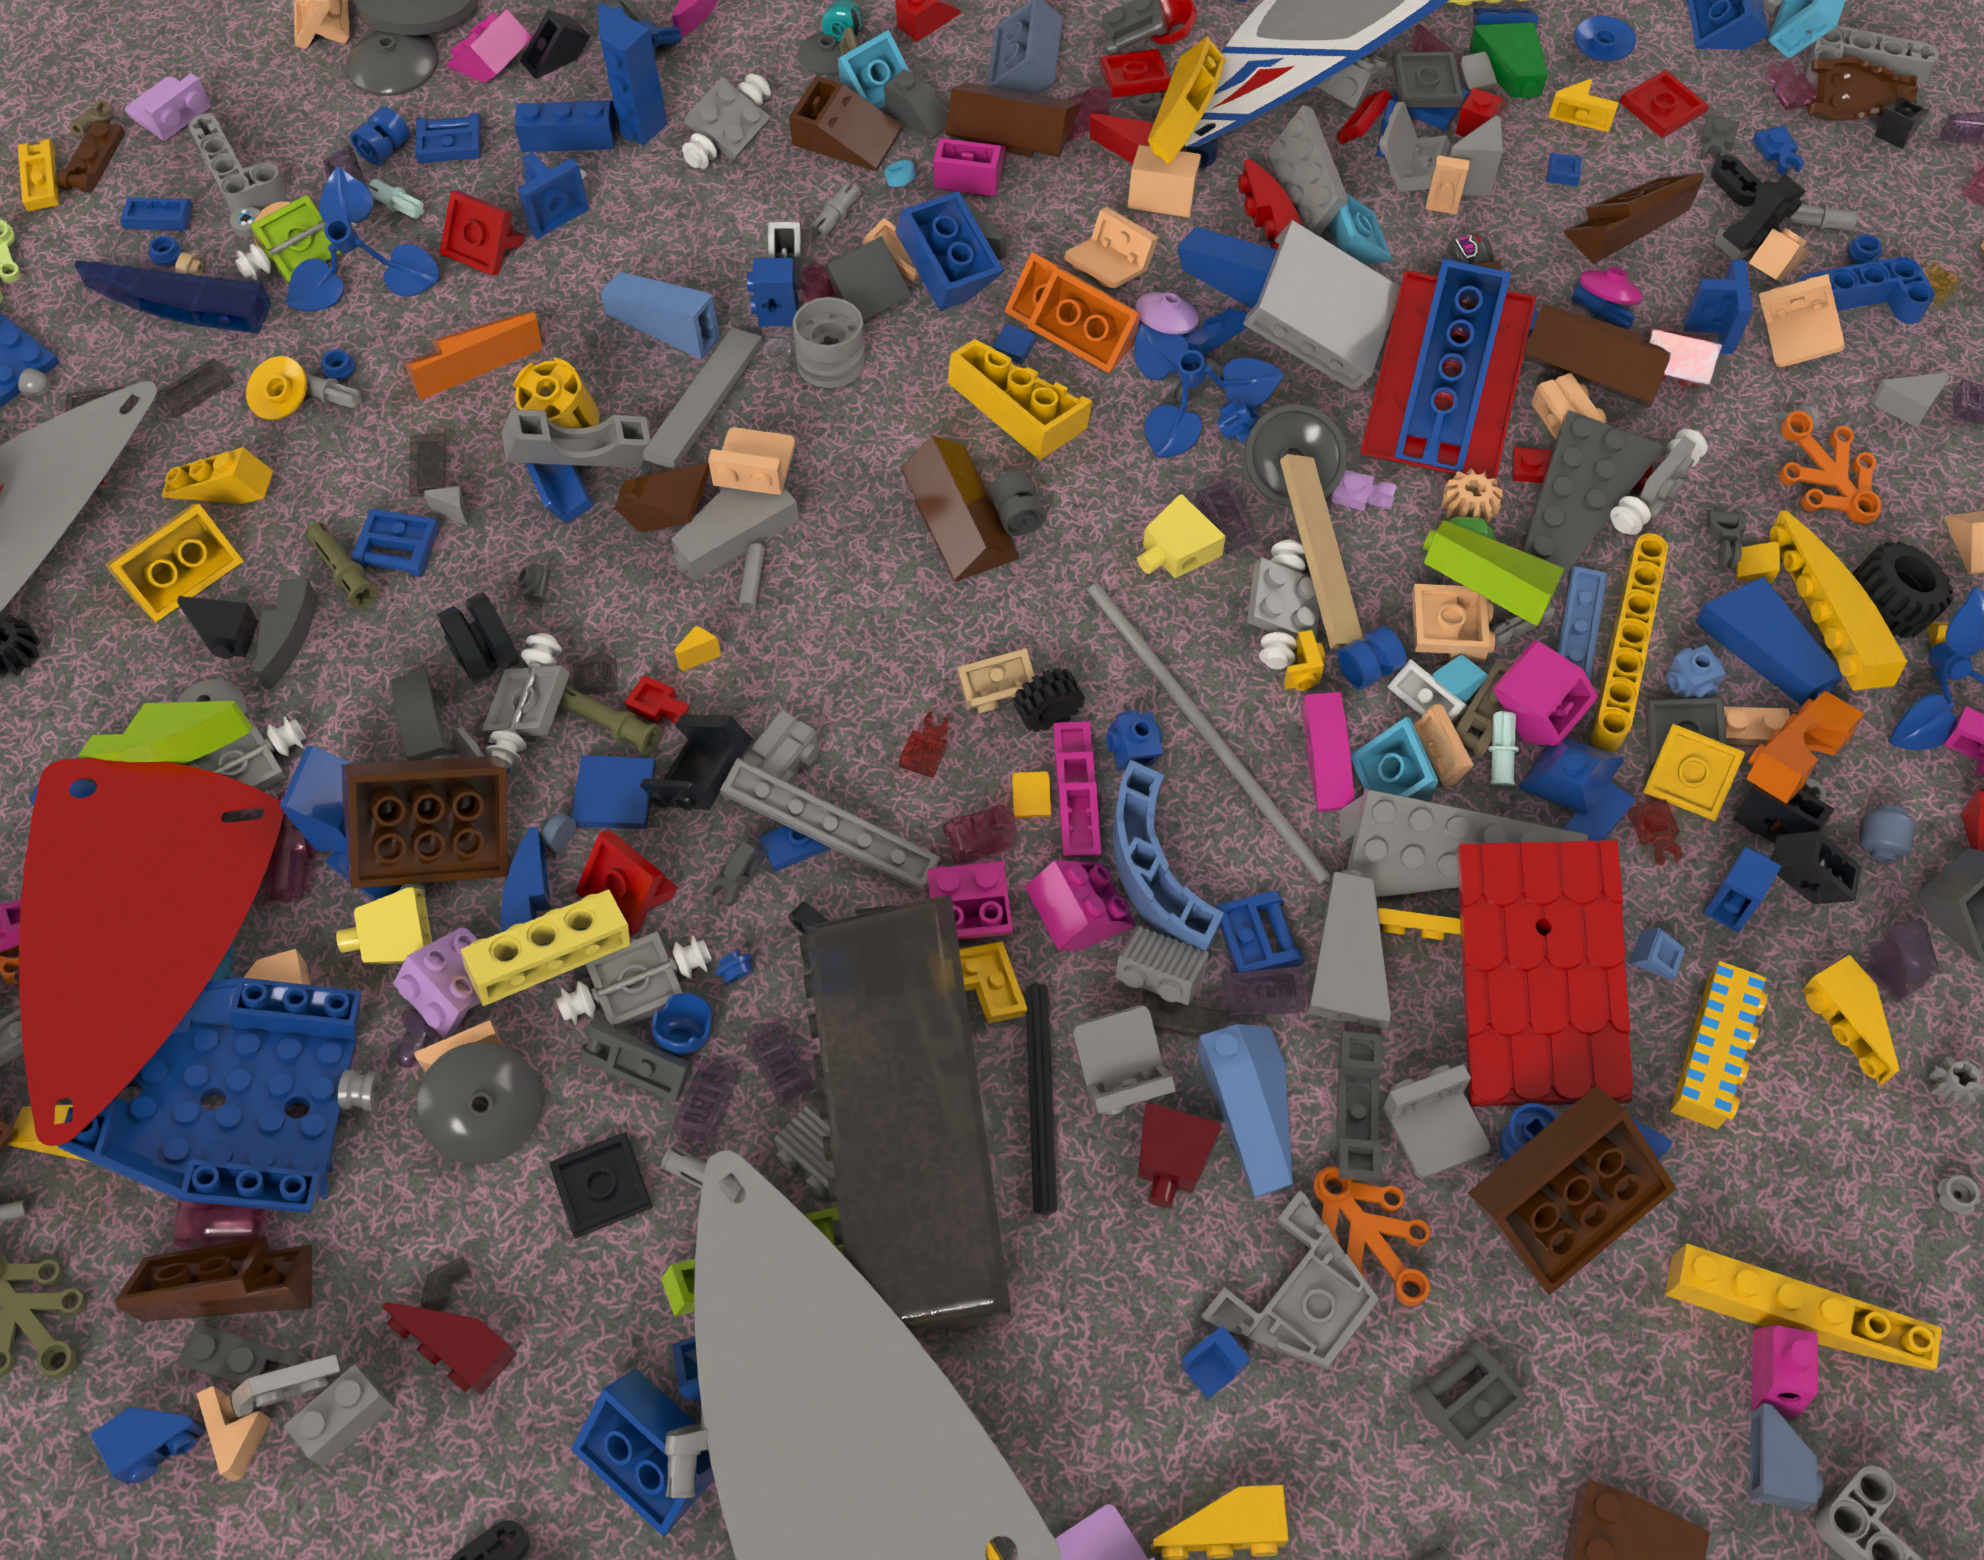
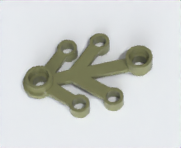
(19, 1308)

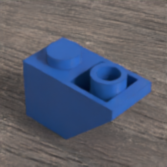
(142, 1439)

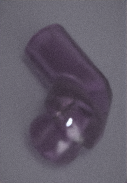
(414, 1039)

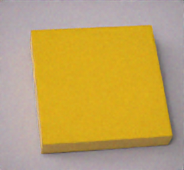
(1693, 772)

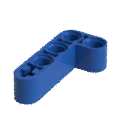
(1890, 280)

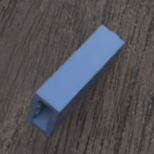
(665, 311)

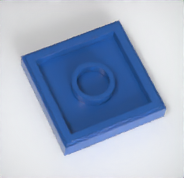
(611, 793)

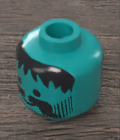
(842, 15)

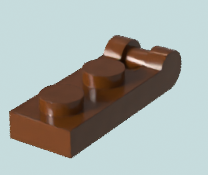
(91, 157)

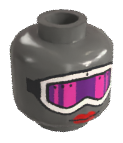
(1470, 249)

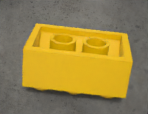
(174, 562)

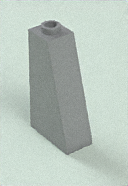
(729, 526)
(1350, 960)

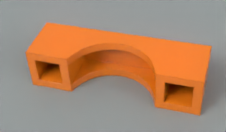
(1787, 759)

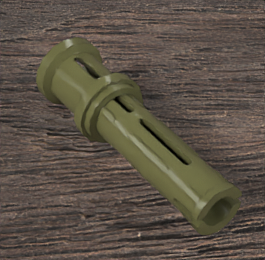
(347, 573)
(622, 725)

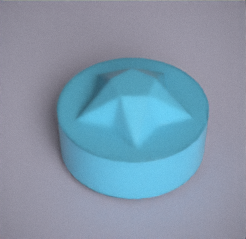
(900, 173)

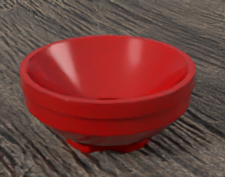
(1177, 13)

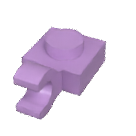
(1359, 489)

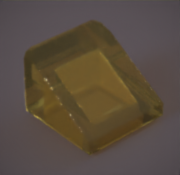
(1942, 282)

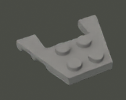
(1315, 1306)

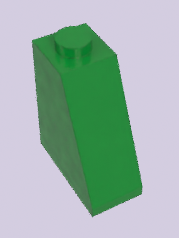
(1513, 56)

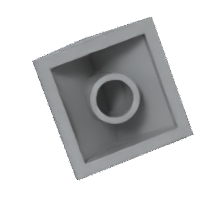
(1484, 151)

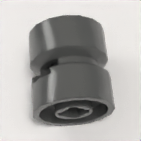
(1017, 503)

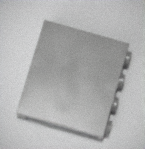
(1324, 306)

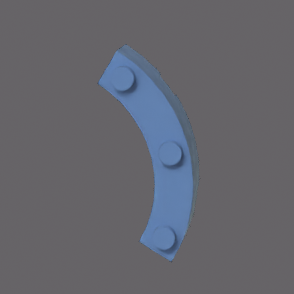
(1145, 870)

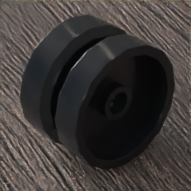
(473, 640)

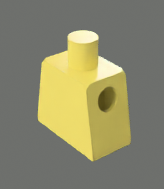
(1180, 540)
(388, 928)

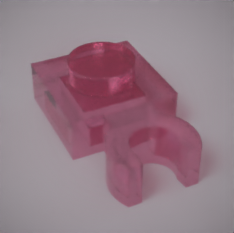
(1791, 89)

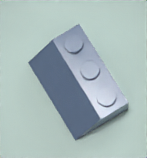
(1026, 49)

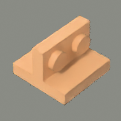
(320, 17)

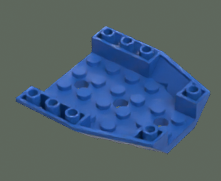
(262, 1052)

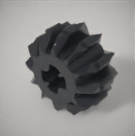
(16, 645)

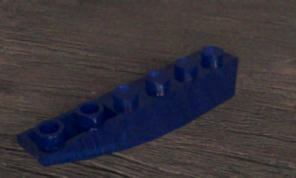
(180, 296)

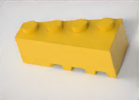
(1017, 400)

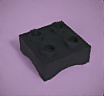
(1771, 206)

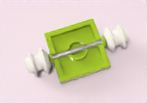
(287, 240)

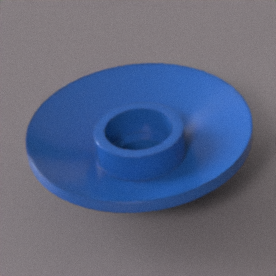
(1605, 38)

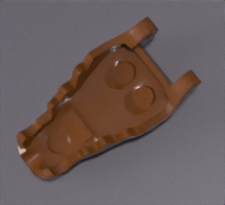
(1857, 89)

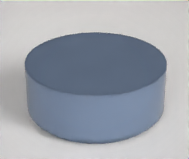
(558, 832)

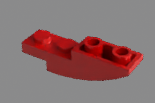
(1266, 201)

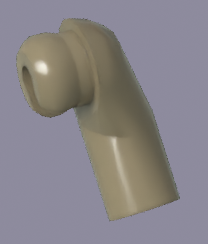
(100, 112)

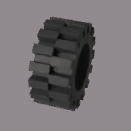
(1048, 699)

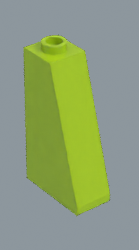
(1493, 570)

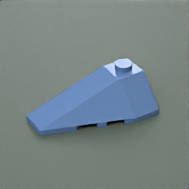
(1251, 1094)

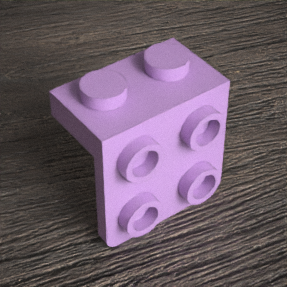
(169, 105)
(437, 982)
(1100, 1537)

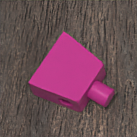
(1784, 1363)

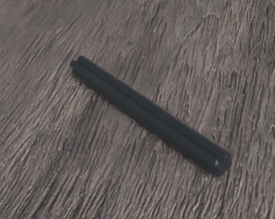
(1041, 1100)

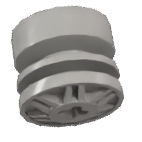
(829, 342)

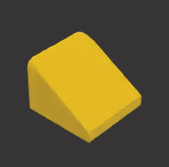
(1759, 562)
(697, 648)
(1031, 794)

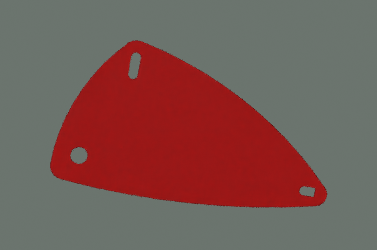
(126, 919)

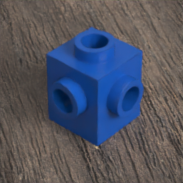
(1135, 739)

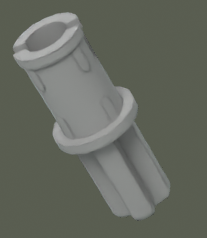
(1825, 217)
(332, 392)

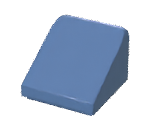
(1657, 953)

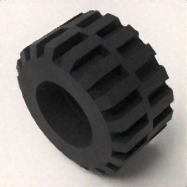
(1905, 587)

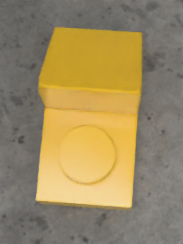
(1579, 108)

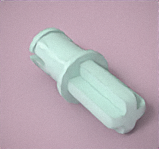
(396, 199)
(1503, 749)

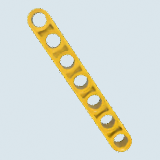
(1632, 623)

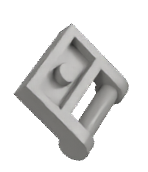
(284, 1384)

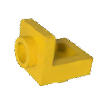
(1311, 663)

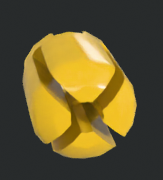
(558, 391)

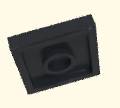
(600, 1185)

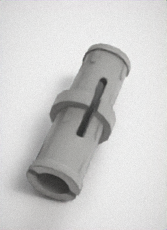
(834, 210)

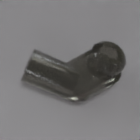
(440, 1282)

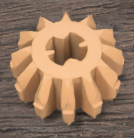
(1472, 496)

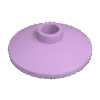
(1167, 313)

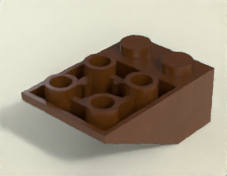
(842, 125)

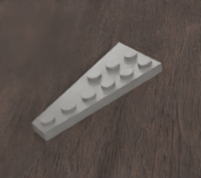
(1414, 842)

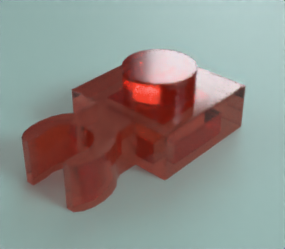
(926, 749)
(1657, 826)

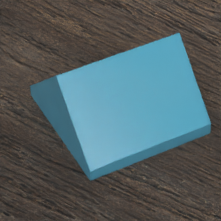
(871, 67)
(1359, 233)
(1396, 763)

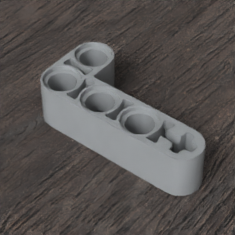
(1895, 53)
(240, 187)
(1862, 1518)

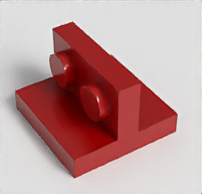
(478, 233)
(628, 876)

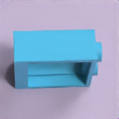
(1797, 17)

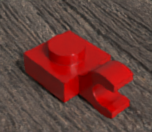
(654, 699)

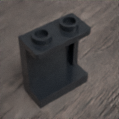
(701, 765)

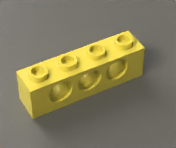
(534, 963)

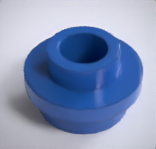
(1865, 249)
(164, 250)
(337, 358)
(735, 967)

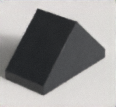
(1900, 122)

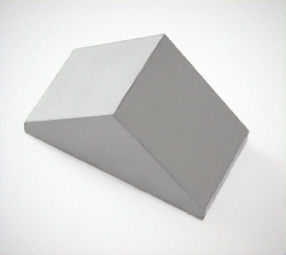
(1910, 396)

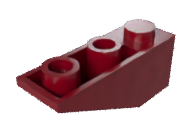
(458, 1340)

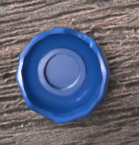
(683, 1024)

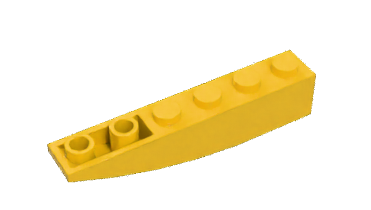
(1186, 98)
(1839, 607)
(1778, 1300)

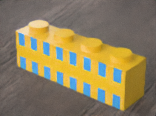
(1719, 1046)

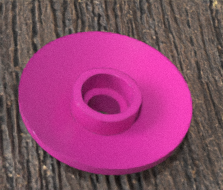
(1611, 286)

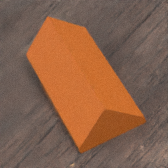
(1073, 313)
(474, 352)

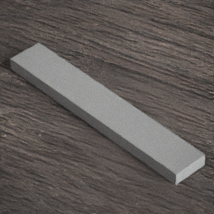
(702, 398)
(829, 824)

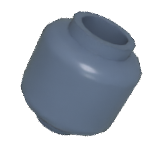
(1887, 833)

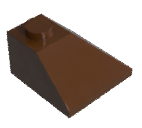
(662, 498)

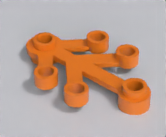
(1831, 472)
(1368, 1227)

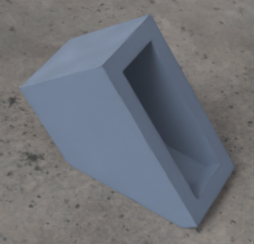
(1781, 1463)

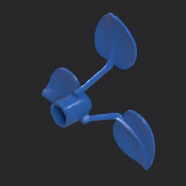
(343, 202)
(1172, 429)
(1929, 719)

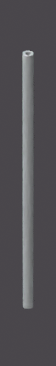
(1210, 735)

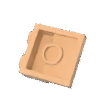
(1452, 621)

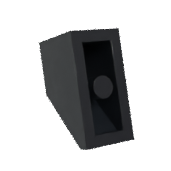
(554, 44)
(222, 625)

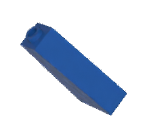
(1227, 263)
(1771, 640)

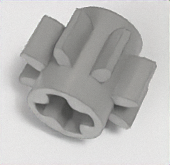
(1957, 1082)

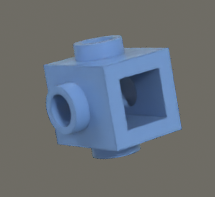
(1695, 673)

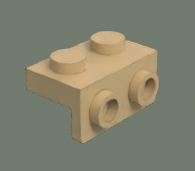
(994, 679)

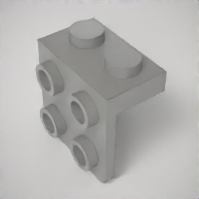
(1354, 81)
(1410, 158)
(1121, 1060)
(1436, 1121)

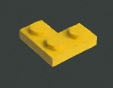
(993, 978)

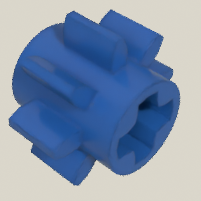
(1237, 420)

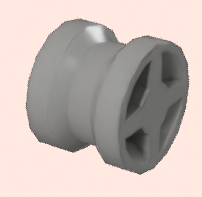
(359, 1090)

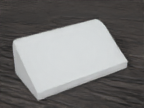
(1422, 691)

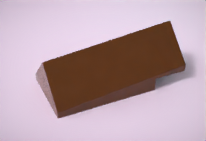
(1010, 119)
(1633, 214)
(1597, 354)
(957, 509)
(219, 1282)

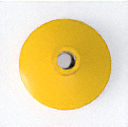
(276, 388)

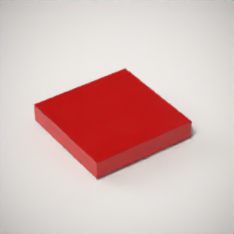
(1134, 73)
(1664, 104)

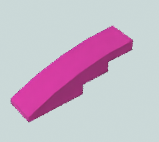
(1076, 789)

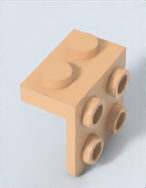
(1115, 251)
(1802, 321)
(752, 461)

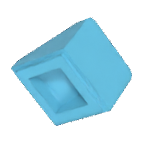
(1460, 677)

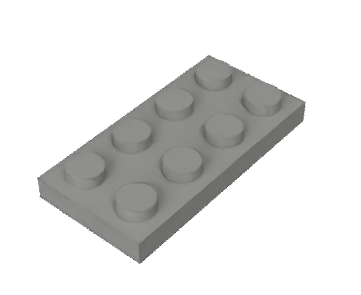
(1308, 171)

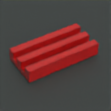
(1364, 116)

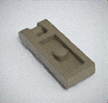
(1481, 714)

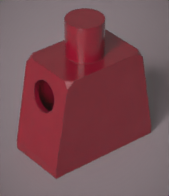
(1174, 1151)

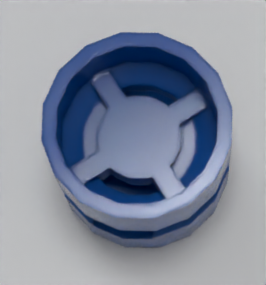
(380, 135)
(1369, 659)
(1524, 1126)

